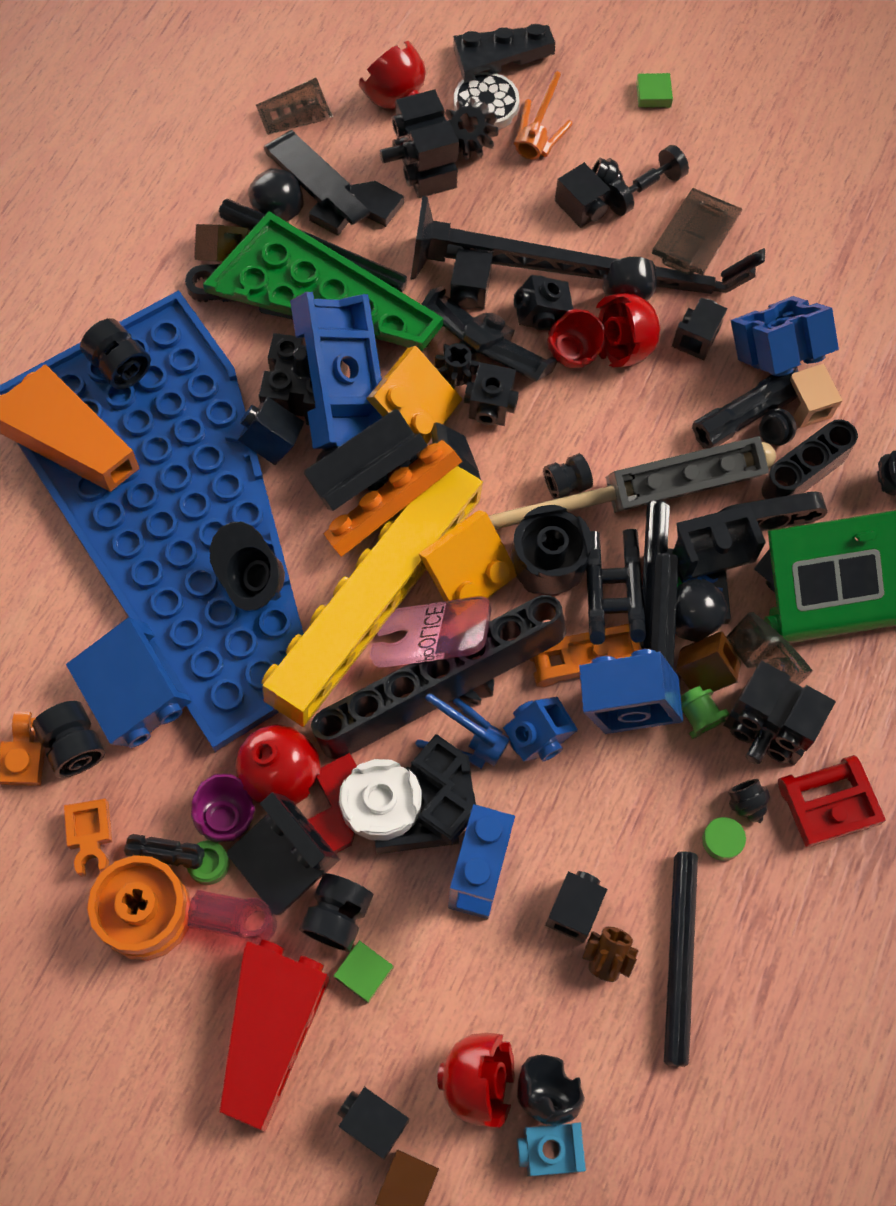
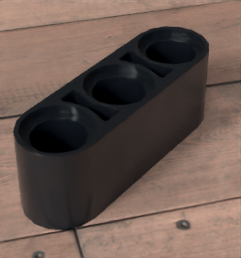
(816, 449)

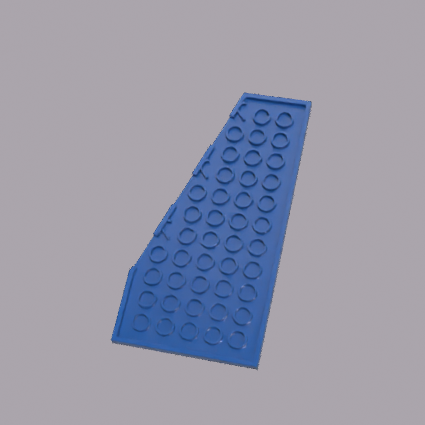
(160, 522)

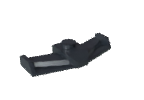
(488, 336)

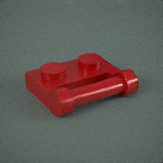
(834, 813)

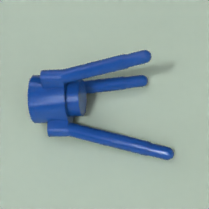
(488, 740)

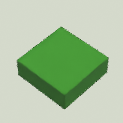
(654, 90)
(363, 971)

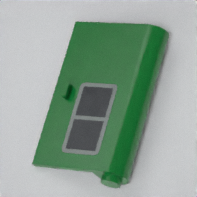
(831, 580)

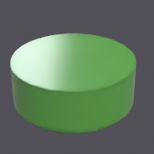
(724, 838)
(214, 864)

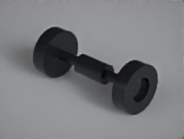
(672, 164)

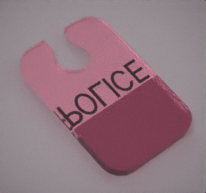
(434, 632)

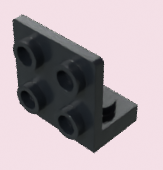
(282, 854)

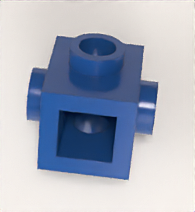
(539, 729)

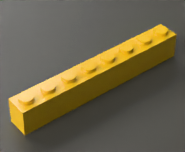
(366, 598)

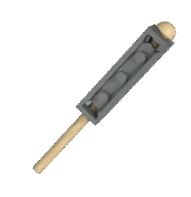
(665, 479)

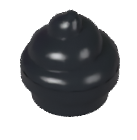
(607, 170)
(777, 427)
(750, 800)

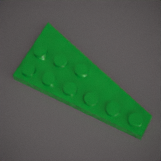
(283, 262)

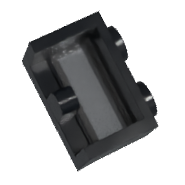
(718, 542)

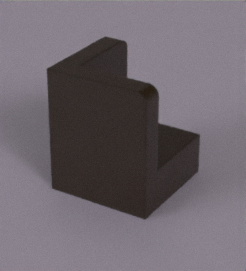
(217, 241)

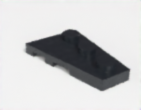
(504, 45)

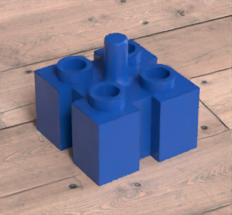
(785, 335)

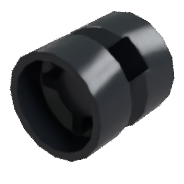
(115, 353)
(67, 734)
(336, 912)

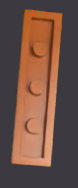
(383, 504)

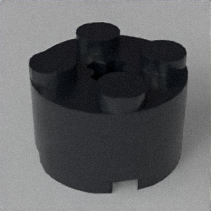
(569, 546)

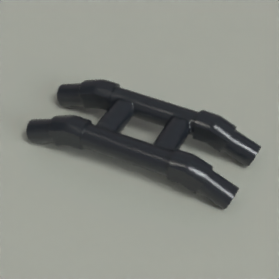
(630, 575)

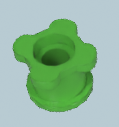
(702, 711)

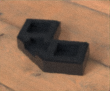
(378, 199)
(451, 773)

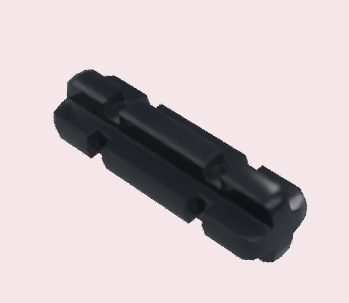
(165, 850)

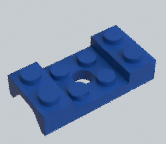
(336, 333)

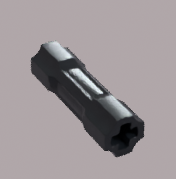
(724, 422)

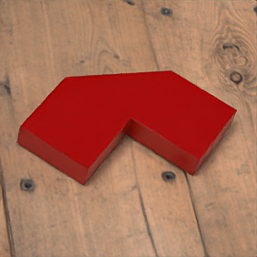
(330, 821)

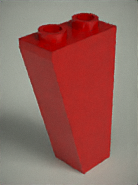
(268, 1029)

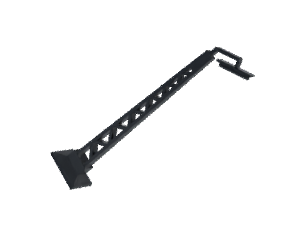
(438, 241)

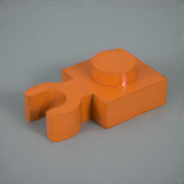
(87, 828)

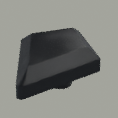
(459, 444)

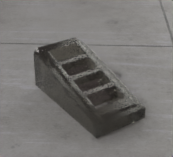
(308, 114)

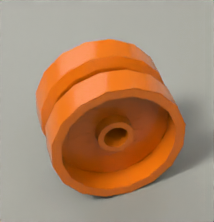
(119, 894)

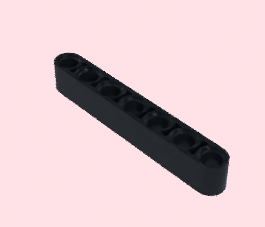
(420, 679)

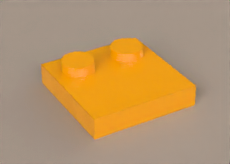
(417, 392)
(469, 560)

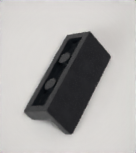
(364, 459)

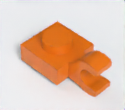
(23, 758)

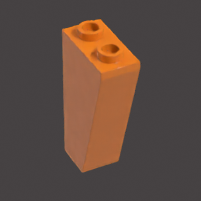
(62, 428)

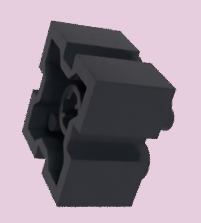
(424, 144)
(290, 376)
(777, 716)

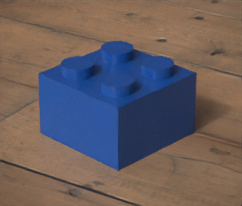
(631, 692)

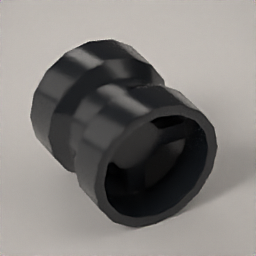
(564, 478)

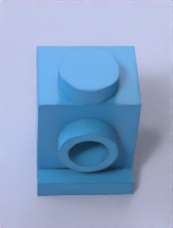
(570, 1145)

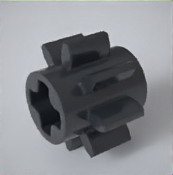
(457, 364)

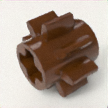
(610, 954)

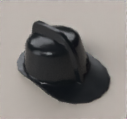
(246, 566)

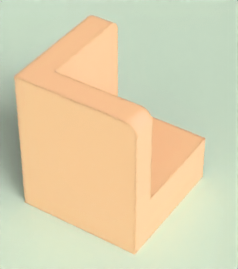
(817, 395)

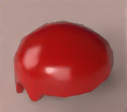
(576, 338)

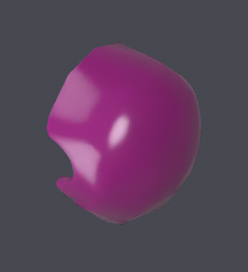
(222, 808)

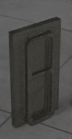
(696, 232)

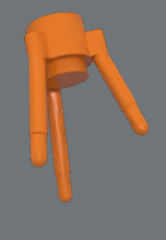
(532, 139)

